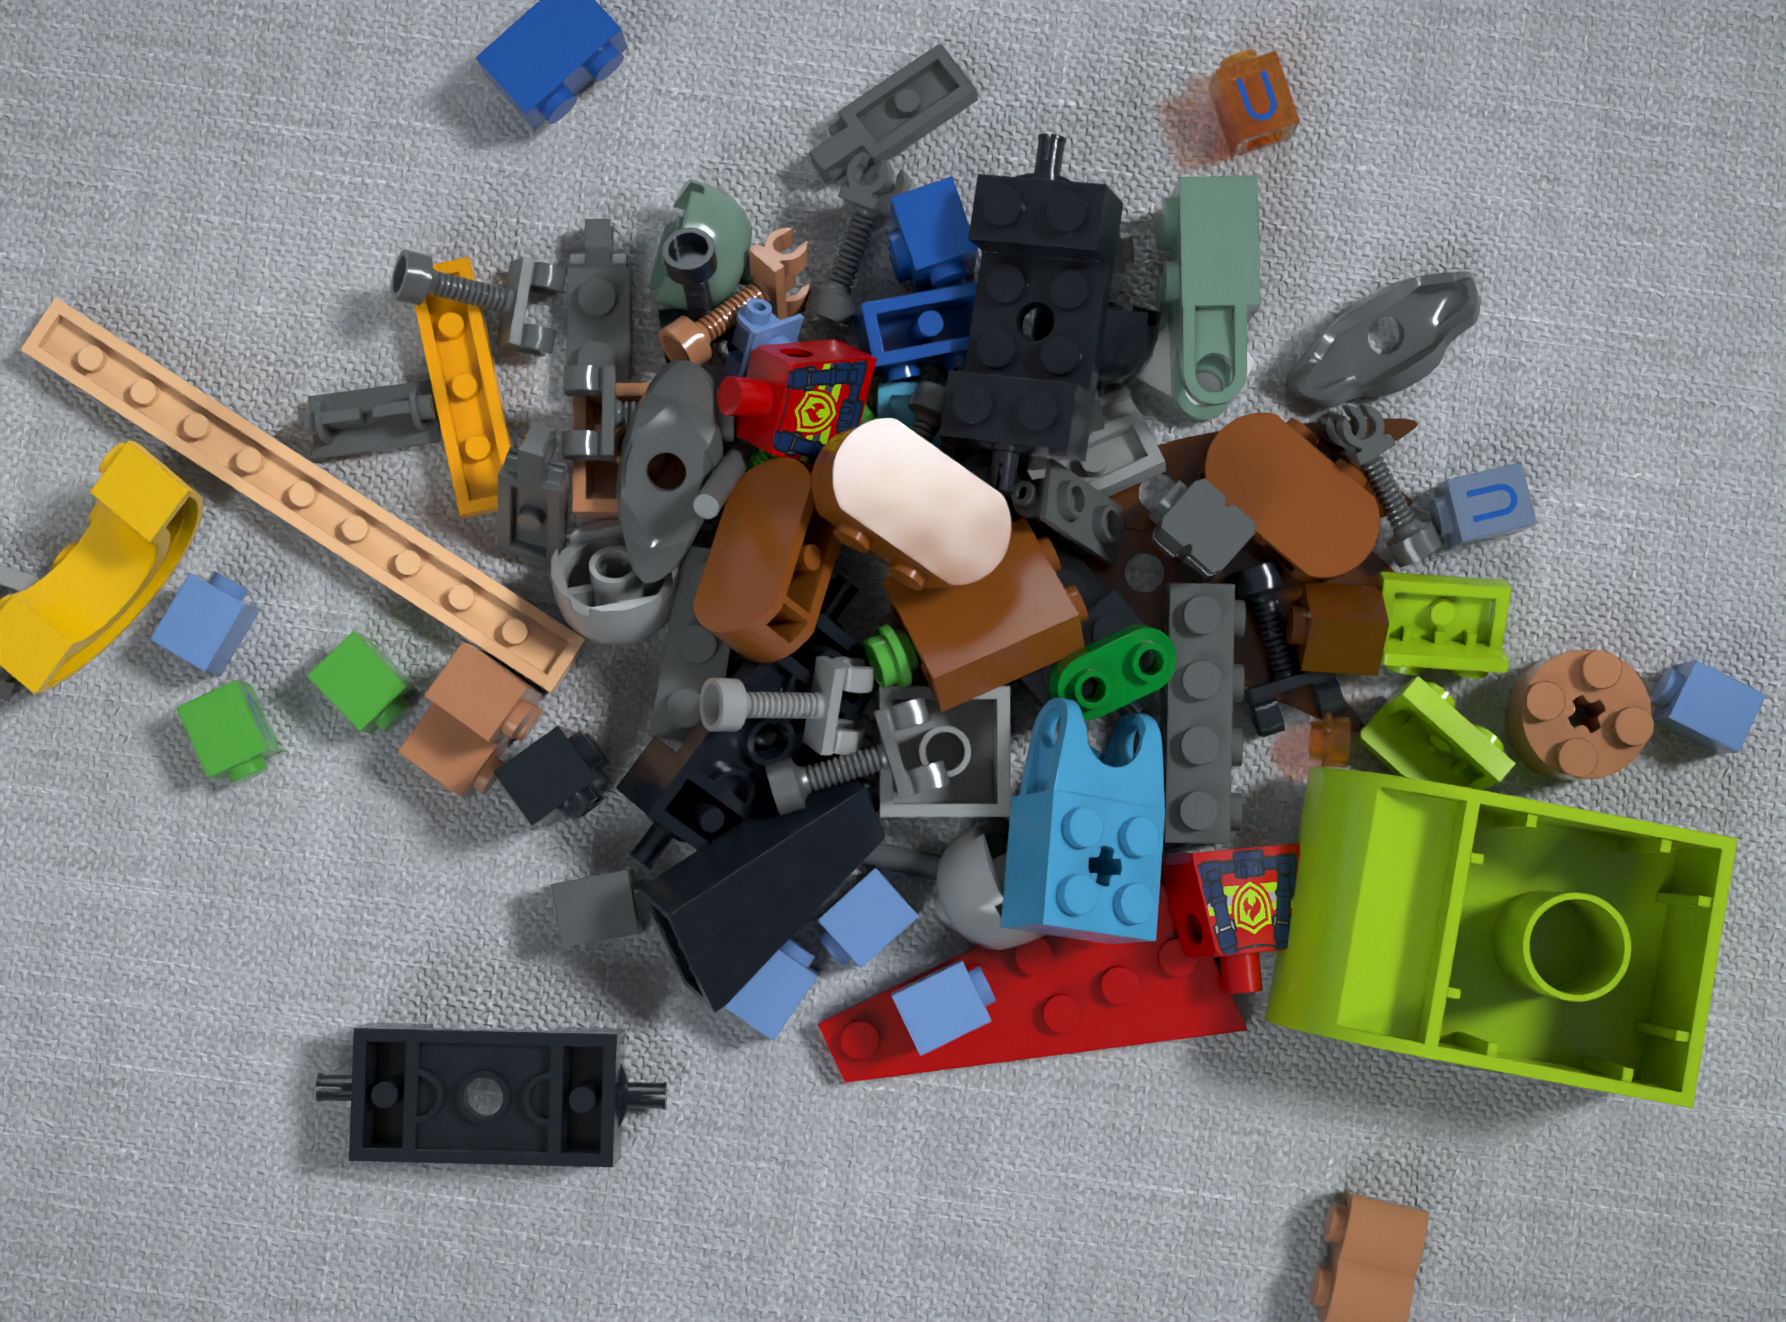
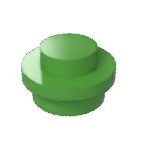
(892, 656)

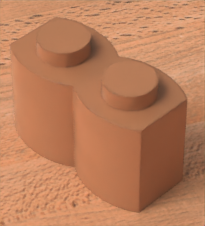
(1370, 1260)

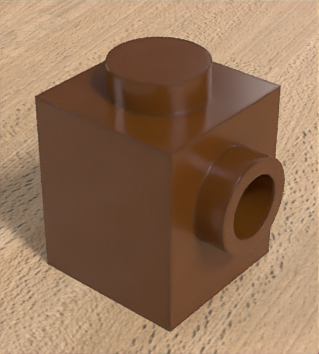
(1339, 628)

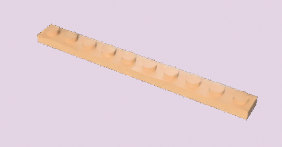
(304, 495)

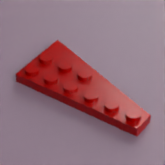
(1050, 1002)

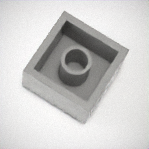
(974, 749)

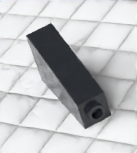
(758, 885)

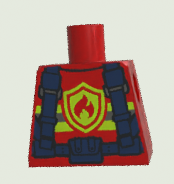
(798, 396)
(1233, 906)

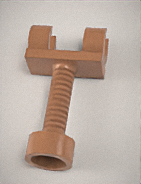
(770, 280)

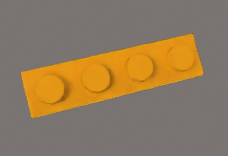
(465, 394)

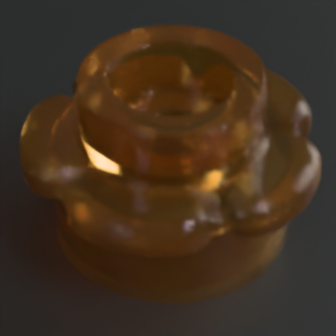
(1330, 741)

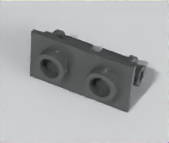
(372, 419)
(1072, 511)

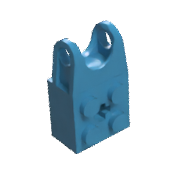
(1087, 832)

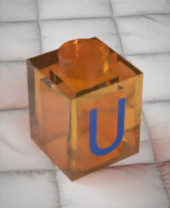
(1253, 101)

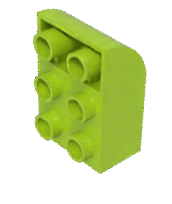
(1503, 933)

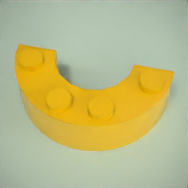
(107, 577)

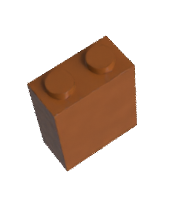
(995, 627)

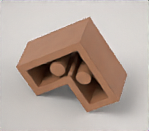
(471, 721)

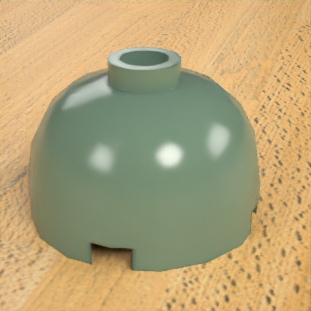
(732, 236)

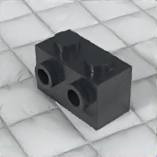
(556, 776)

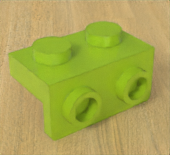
(1445, 623)
(1429, 740)

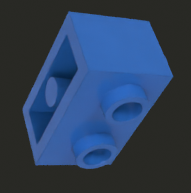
(552, 57)
(930, 237)
(916, 331)

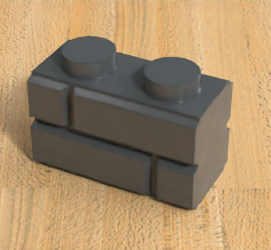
(1199, 529)

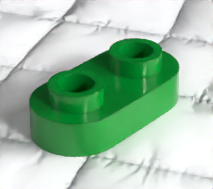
(1116, 670)

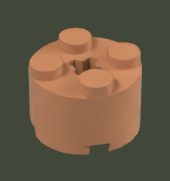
(1614, 724)

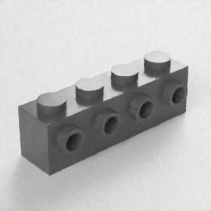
(1199, 712)

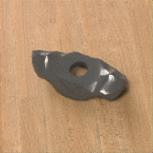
(1429, 317)
(677, 418)

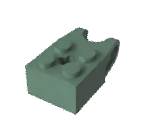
(1209, 285)

